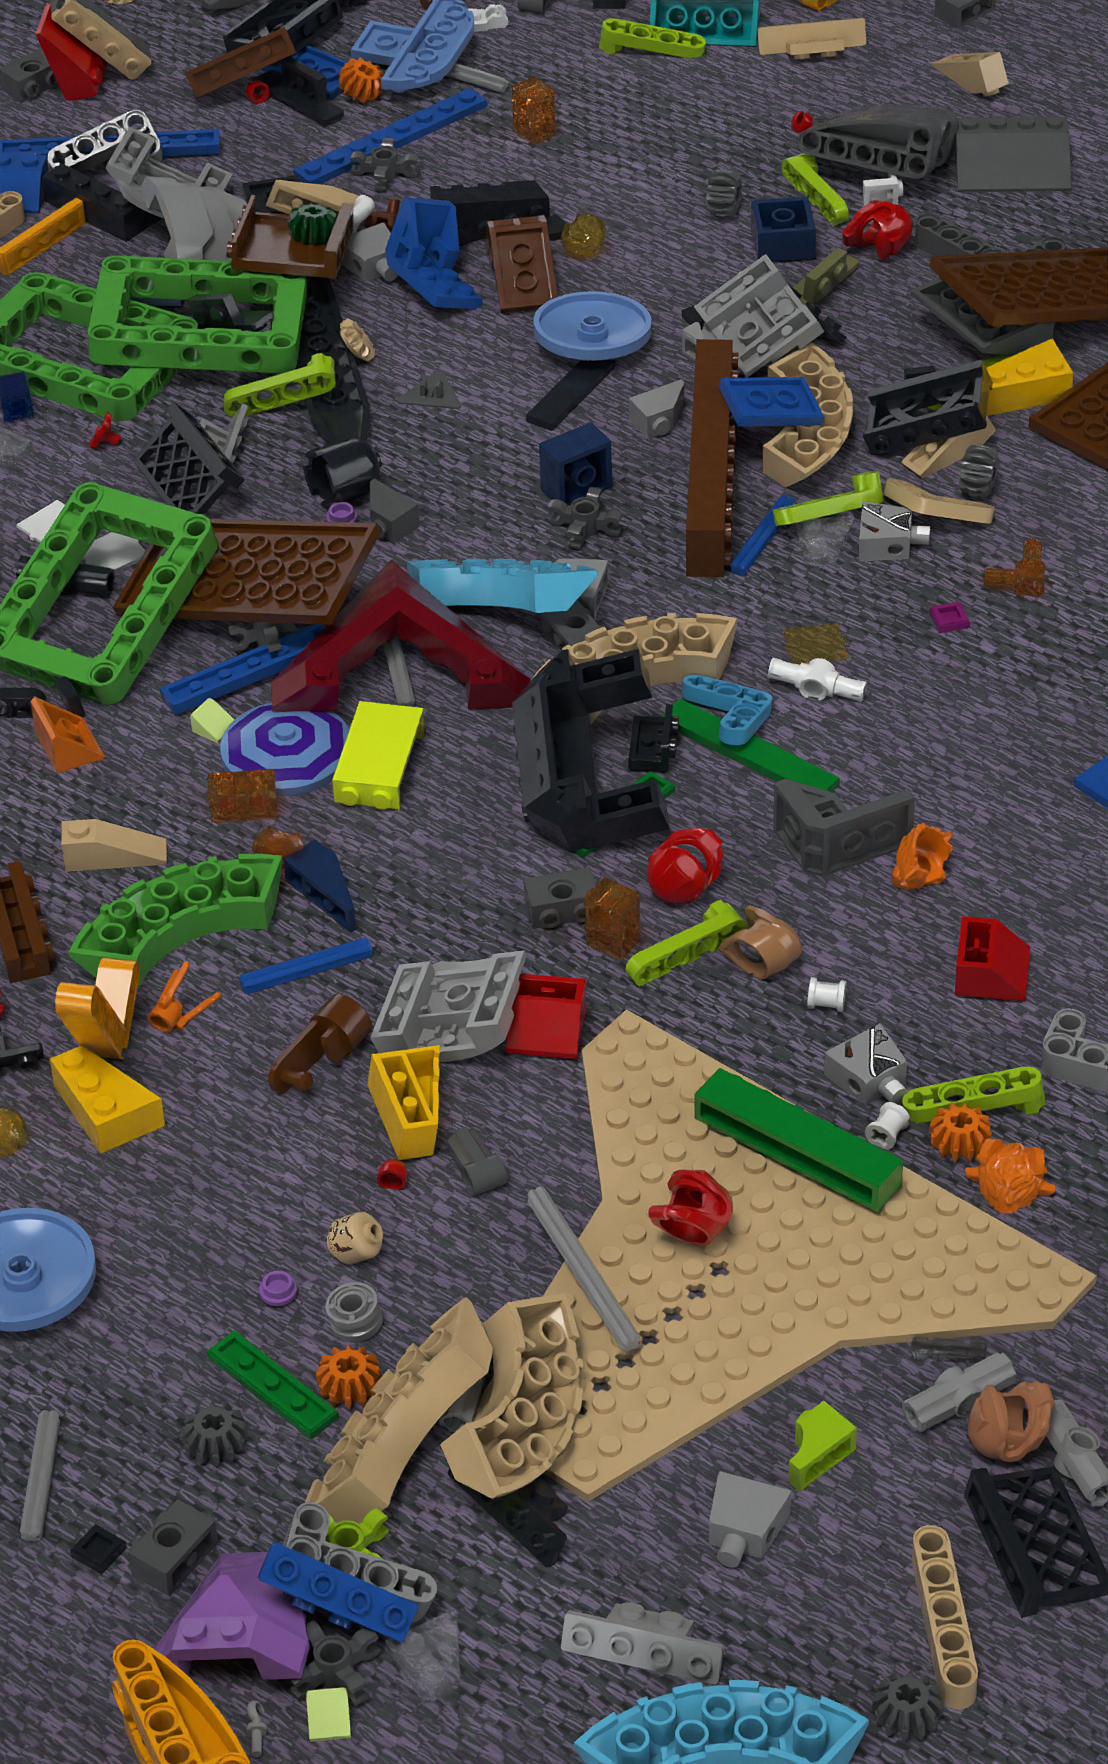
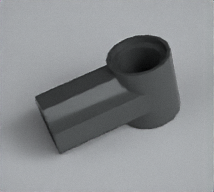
(477, 1165)

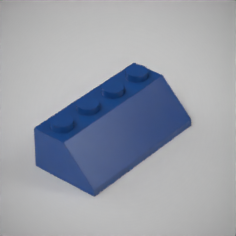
(24, 175)

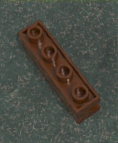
(240, 62)
(21, 931)

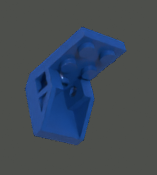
(425, 250)

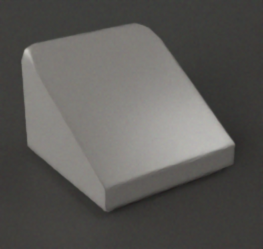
(689, 337)

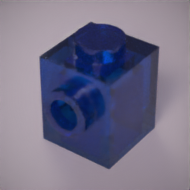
(15, 397)

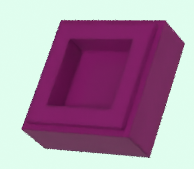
(949, 617)

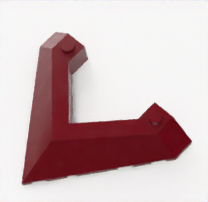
(389, 608)

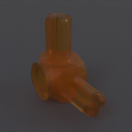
(1028, 575)
(277, 843)

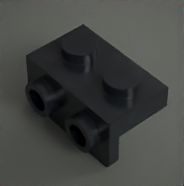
(653, 741)

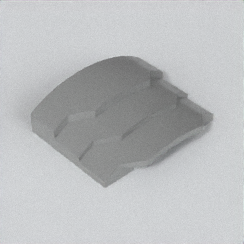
(131, 165)
(196, 217)
(758, 315)
(450, 1005)

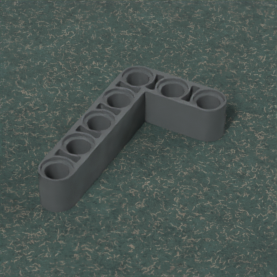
(945, 238)

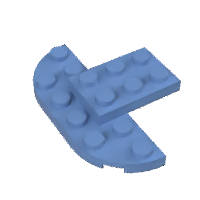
(435, 39)

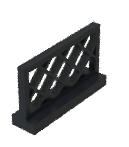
(201, 450)
(1006, 1539)

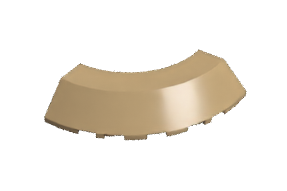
(806, 448)
(667, 645)
(529, 1402)
(401, 1414)

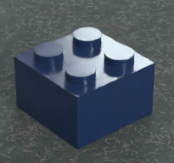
(783, 228)
(575, 463)

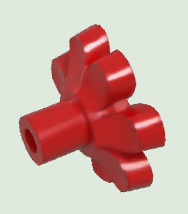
(104, 433)

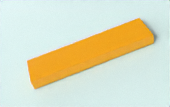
(42, 236)

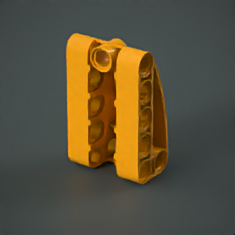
(168, 1713)

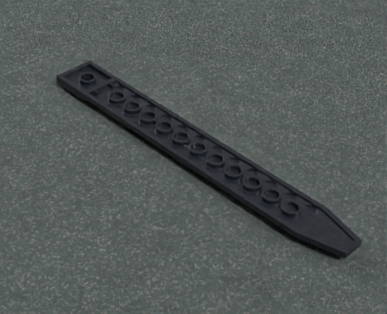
(344, 409)

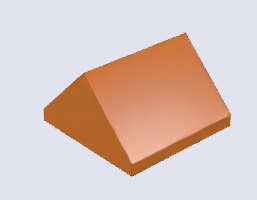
(64, 736)

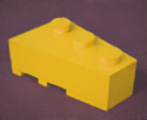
(1029, 379)
(407, 1098)
(104, 1099)

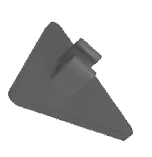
(432, 392)

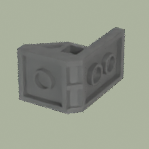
(844, 835)

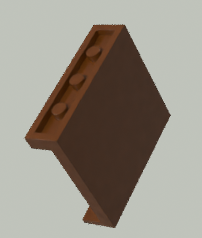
(265, 245)

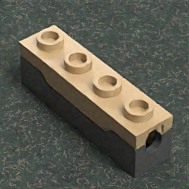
(103, 35)

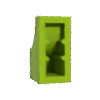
(823, 1442)

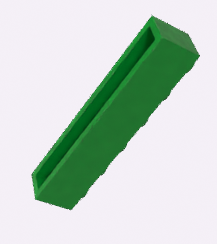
(798, 1139)

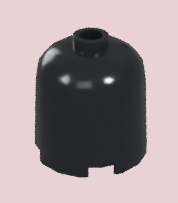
(341, 470)

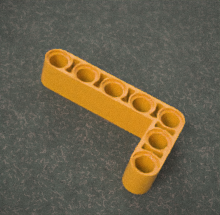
(101, 1013)

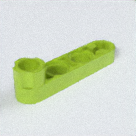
(620, 33)
(802, 174)
(319, 373)
(866, 489)
(718, 924)
(1025, 1093)

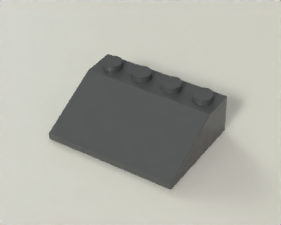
(1013, 154)
(958, 314)

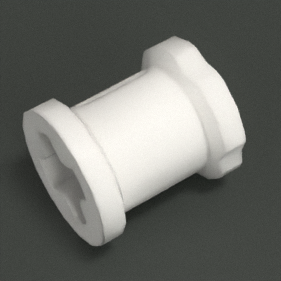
(827, 994)
(887, 1126)

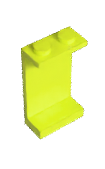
(377, 754)

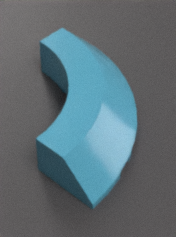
(503, 583)
(726, 1727)

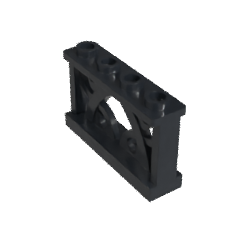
(305, 18)
(890, 406)

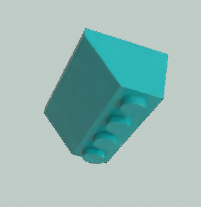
(715, 20)

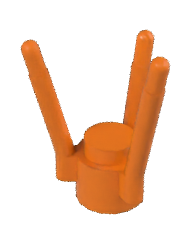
(168, 1010)

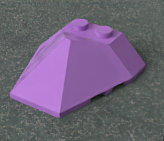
(239, 1618)

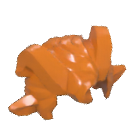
(921, 857)
(1010, 1175)

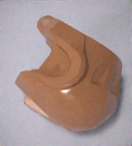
(997, 1420)

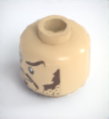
(355, 1238)

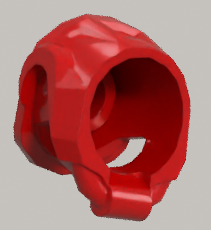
(888, 232)
(676, 873)
(696, 1208)

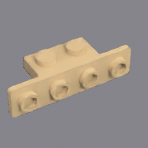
(812, 37)

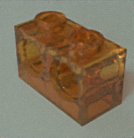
(533, 110)
(242, 796)
(612, 918)

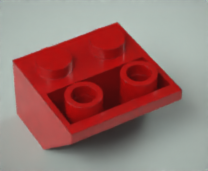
(991, 961)
(547, 1016)

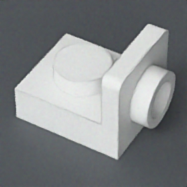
(882, 189)

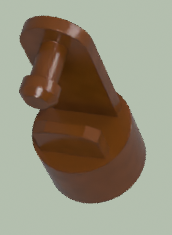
(332, 1030)

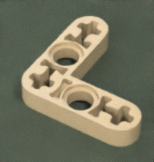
(926, 503)

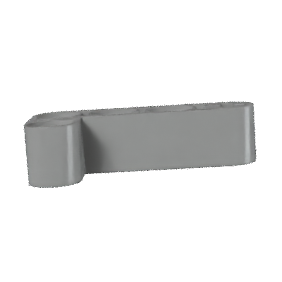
(102, 149)
(1071, 1056)
(390, 1576)

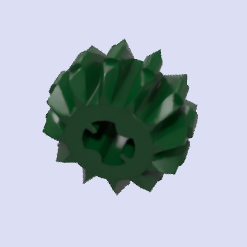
(311, 223)

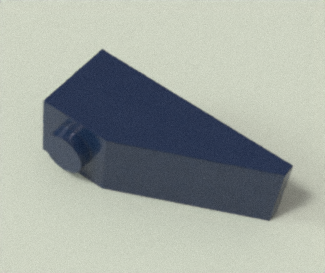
(320, 879)

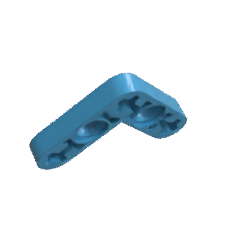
(745, 706)

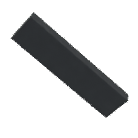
(569, 393)

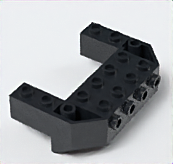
(558, 753)

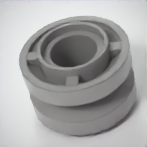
(354, 1312)

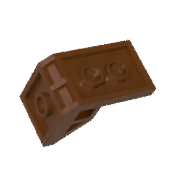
(521, 262)

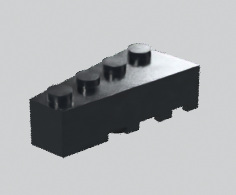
(492, 203)

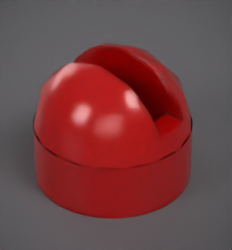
(264, 94)
(805, 119)
(392, 1171)

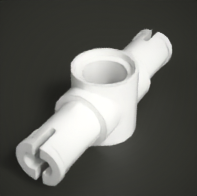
(817, 679)

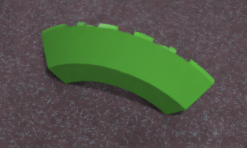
(179, 908)

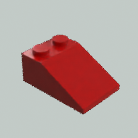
(72, 62)

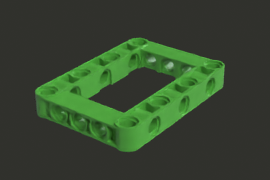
(208, 348)
(67, 383)
(88, 511)

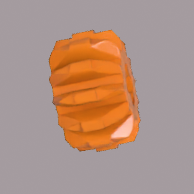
(361, 80)
(959, 1131)
(348, 1376)

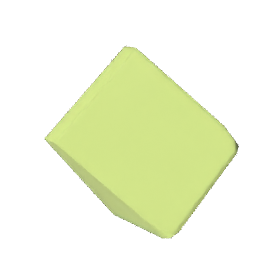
(210, 720)
(328, 1714)

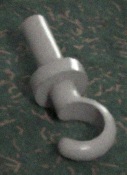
(256, 1728)

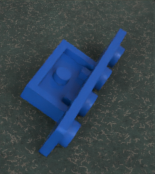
(336, 1592)

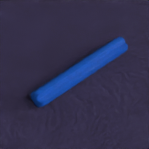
(758, 539)
(305, 965)

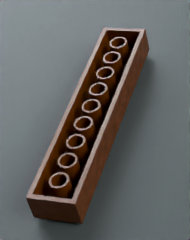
(711, 462)

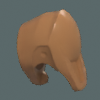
(770, 937)

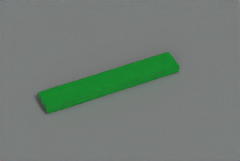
(754, 754)

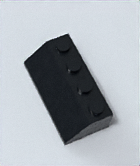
(102, 204)

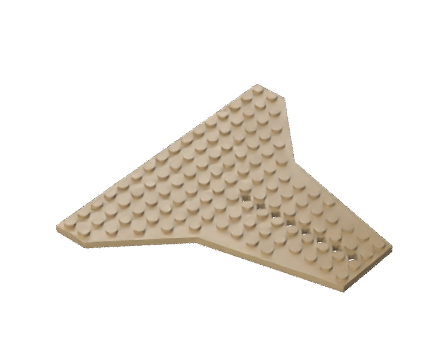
(797, 1257)

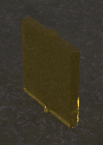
(815, 642)

